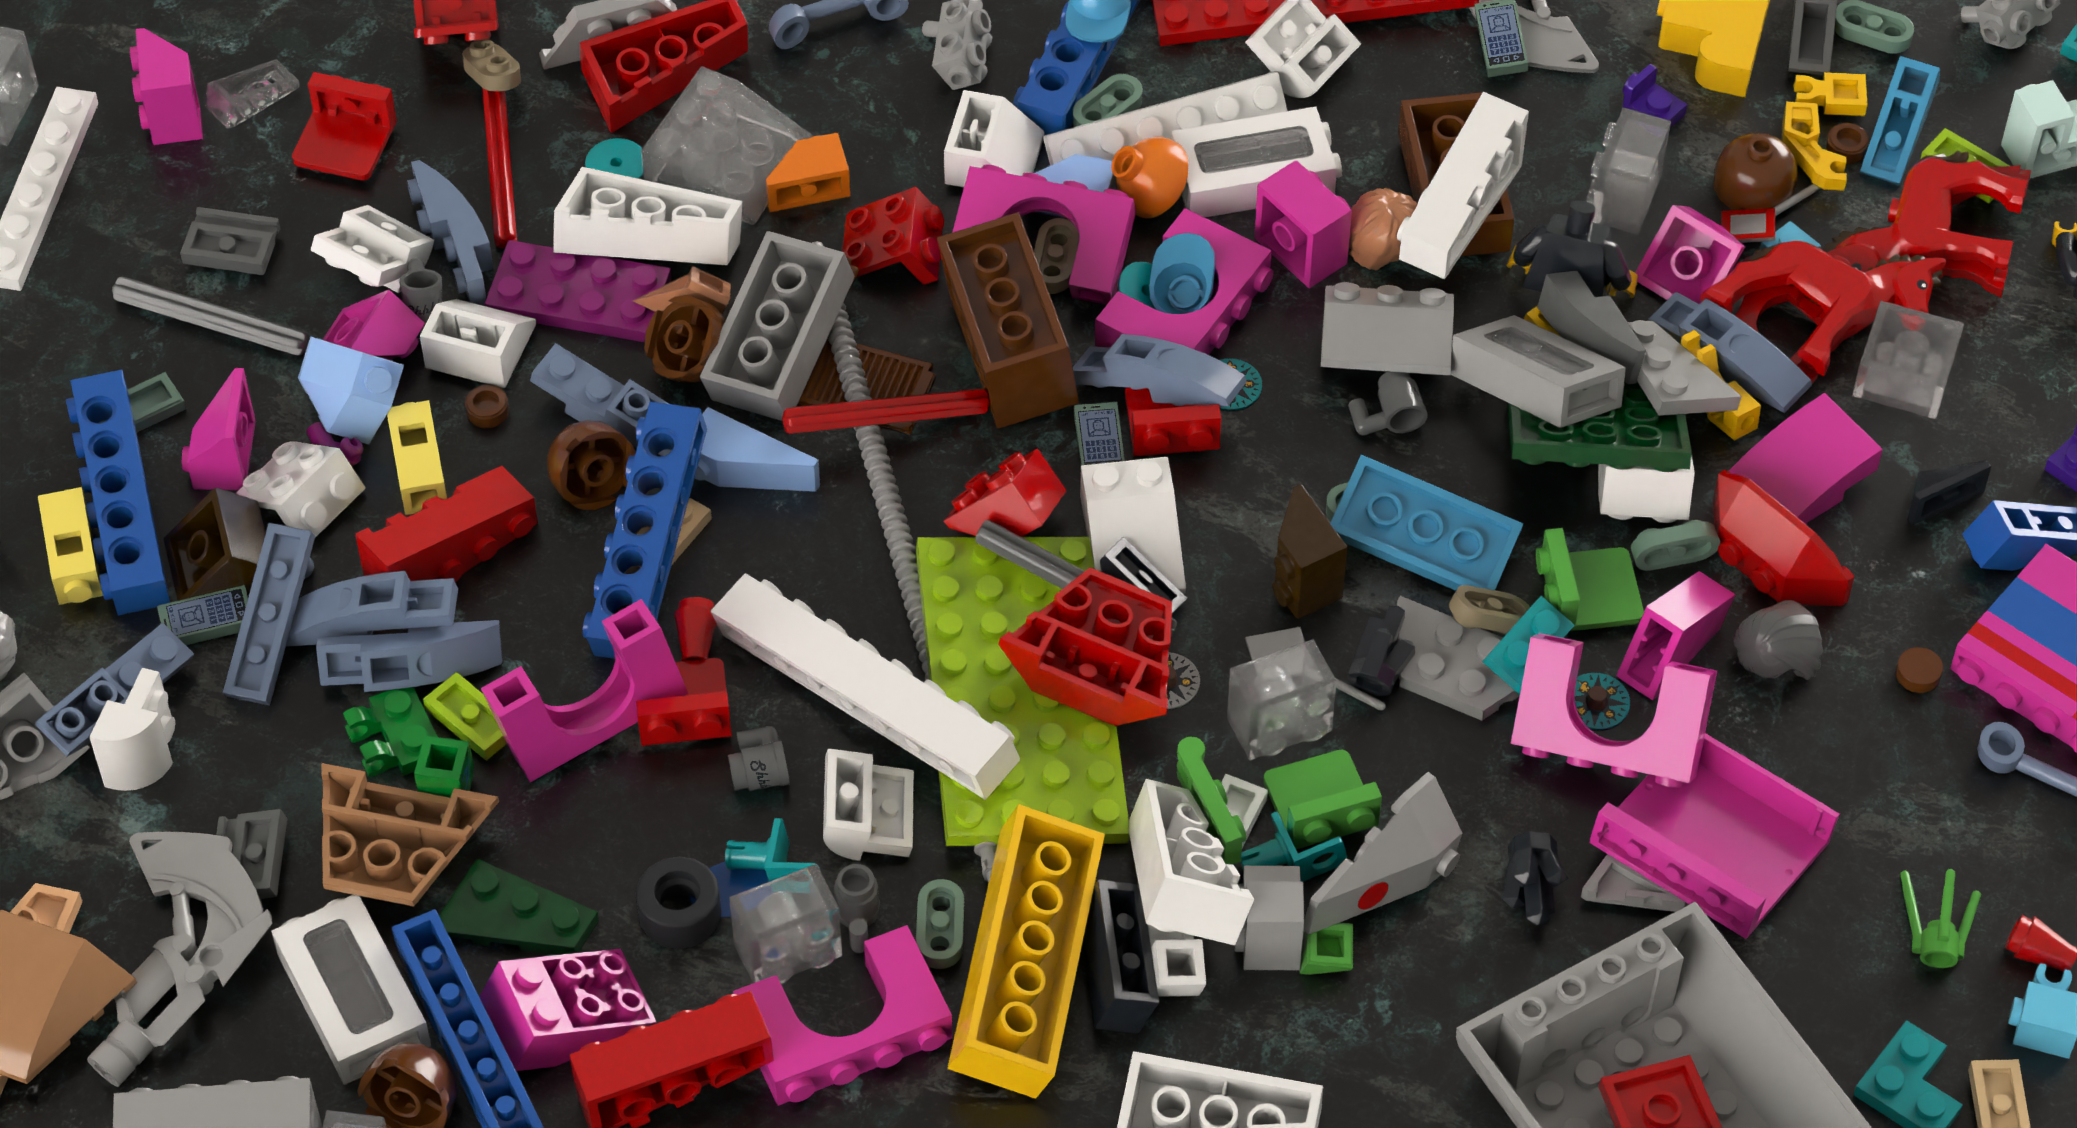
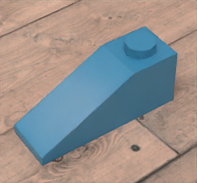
(1901, 120)

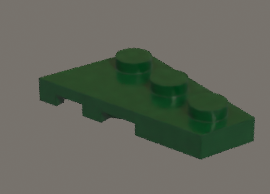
(513, 911)

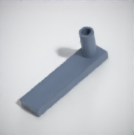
(269, 613)

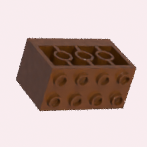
(1008, 320)

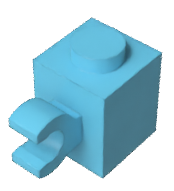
(2046, 1015)

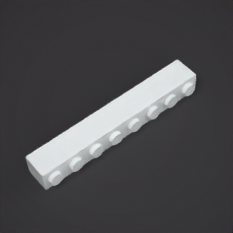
(867, 685)

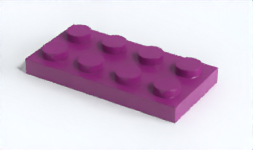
(576, 290)

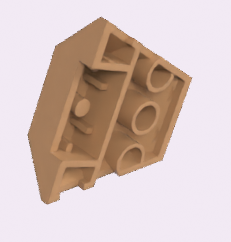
(391, 838)
(48, 992)

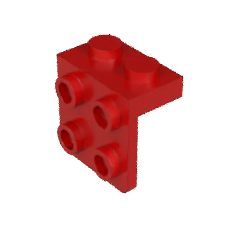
(442, 18)
(346, 127)
(895, 231)
(1170, 428)
(692, 716)

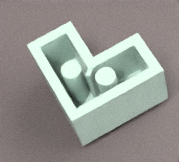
(2041, 130)

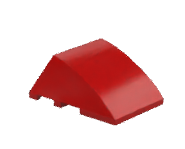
(1098, 649)

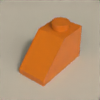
(809, 174)

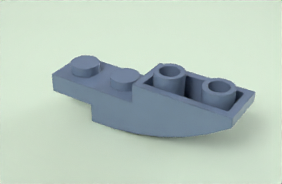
(453, 227)
(1740, 350)
(1167, 368)
(592, 393)
(372, 604)
(409, 658)
(75, 716)

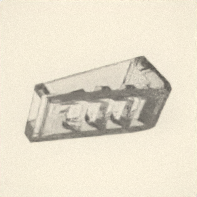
(237, 99)

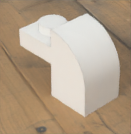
(1177, 963)

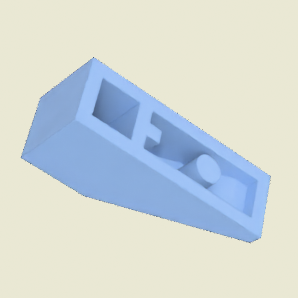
(749, 459)

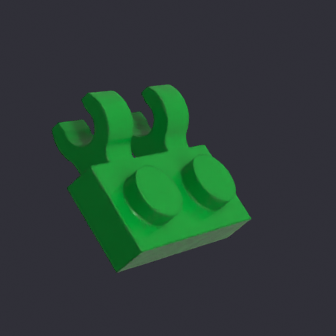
(402, 723)

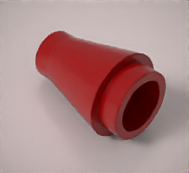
(695, 627)
(2038, 944)

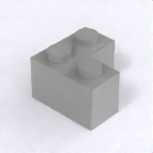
(1276, 919)

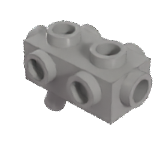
(2008, 21)
(960, 42)

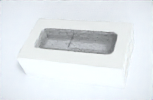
(1237, 155)
(349, 985)

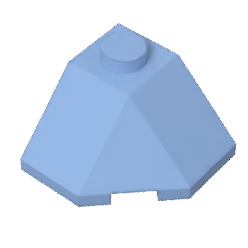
(349, 388)

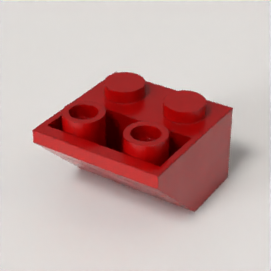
(1014, 497)

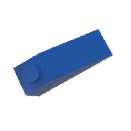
(2014, 532)

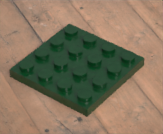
(1616, 438)

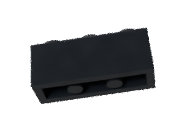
(1119, 958)

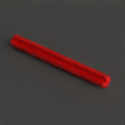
(499, 167)
(885, 411)

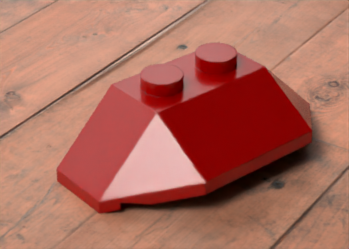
(1775, 546)

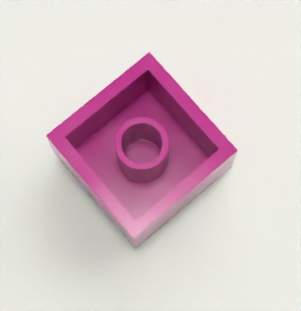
(1303, 223)

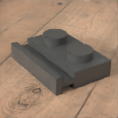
(230, 241)
(258, 846)

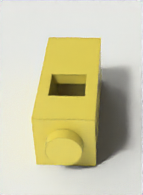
(416, 454)
(70, 546)

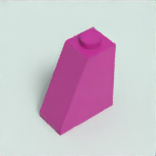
(1674, 630)

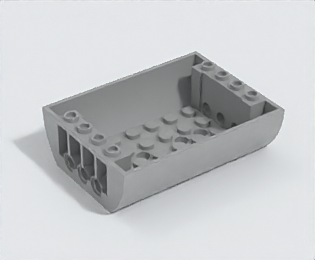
(1644, 1003)

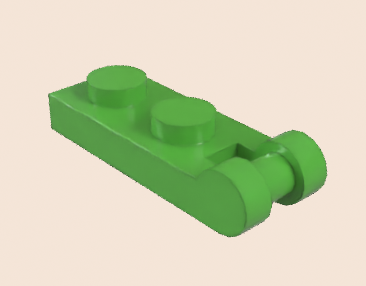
(1210, 798)

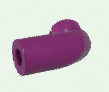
(351, 450)

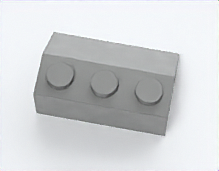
(1387, 329)

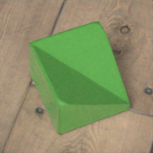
(1327, 950)

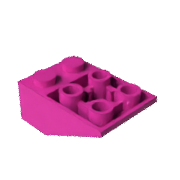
(561, 1004)

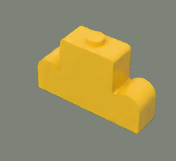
(1720, 34)

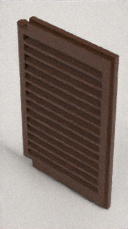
(886, 375)

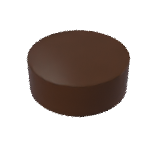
(1848, 141)
(487, 406)
(1919, 670)

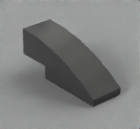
(1811, 36)
(1590, 321)

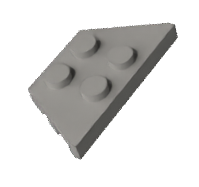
(595, 20)
(1450, 662)

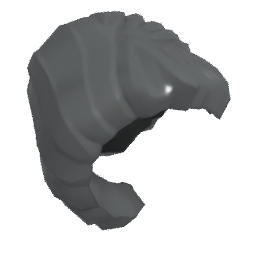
(1780, 640)

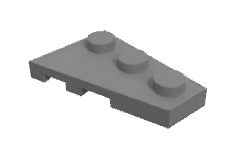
(1676, 378)

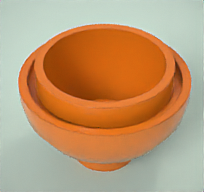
(1151, 174)

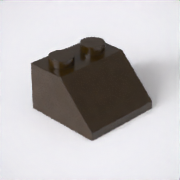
(216, 545)
(1308, 558)

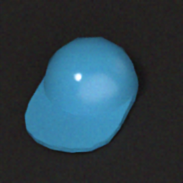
(1097, 19)
(1182, 274)

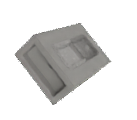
(1537, 371)

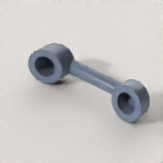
(791, 22)
(2002, 752)

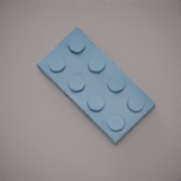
(1424, 527)

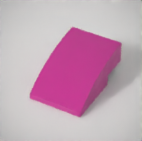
(1811, 459)

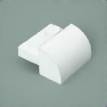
(1302, 46)
(373, 247)
(134, 736)
(866, 806)

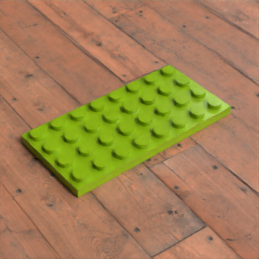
(1066, 756)

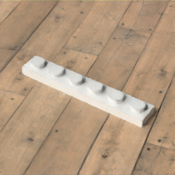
(1226, 103)
(42, 182)

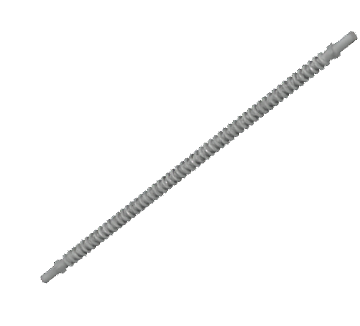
(888, 503)

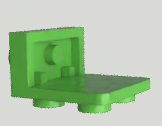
(1589, 586)
(1322, 798)

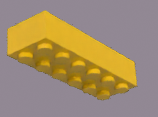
(1026, 952)

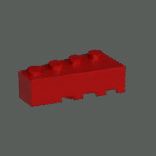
(659, 57)
(451, 532)
(669, 1061)

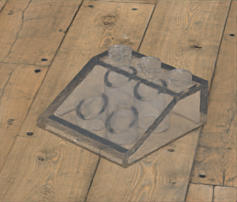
(720, 142)

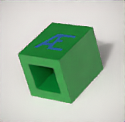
(444, 766)

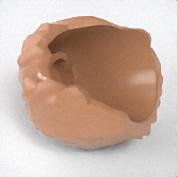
(1376, 225)

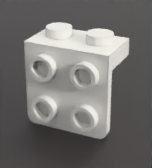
(304, 485)

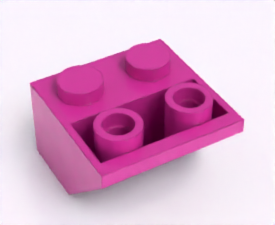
(166, 90)

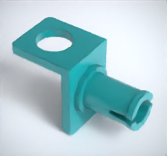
(1282, 851)
(764, 855)

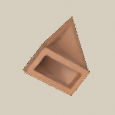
(696, 284)

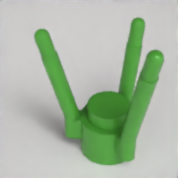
(1940, 942)

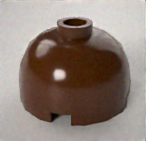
(1755, 172)
(683, 338)
(589, 463)
(410, 1087)

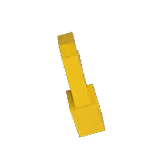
(1801, 135)
(1734, 422)

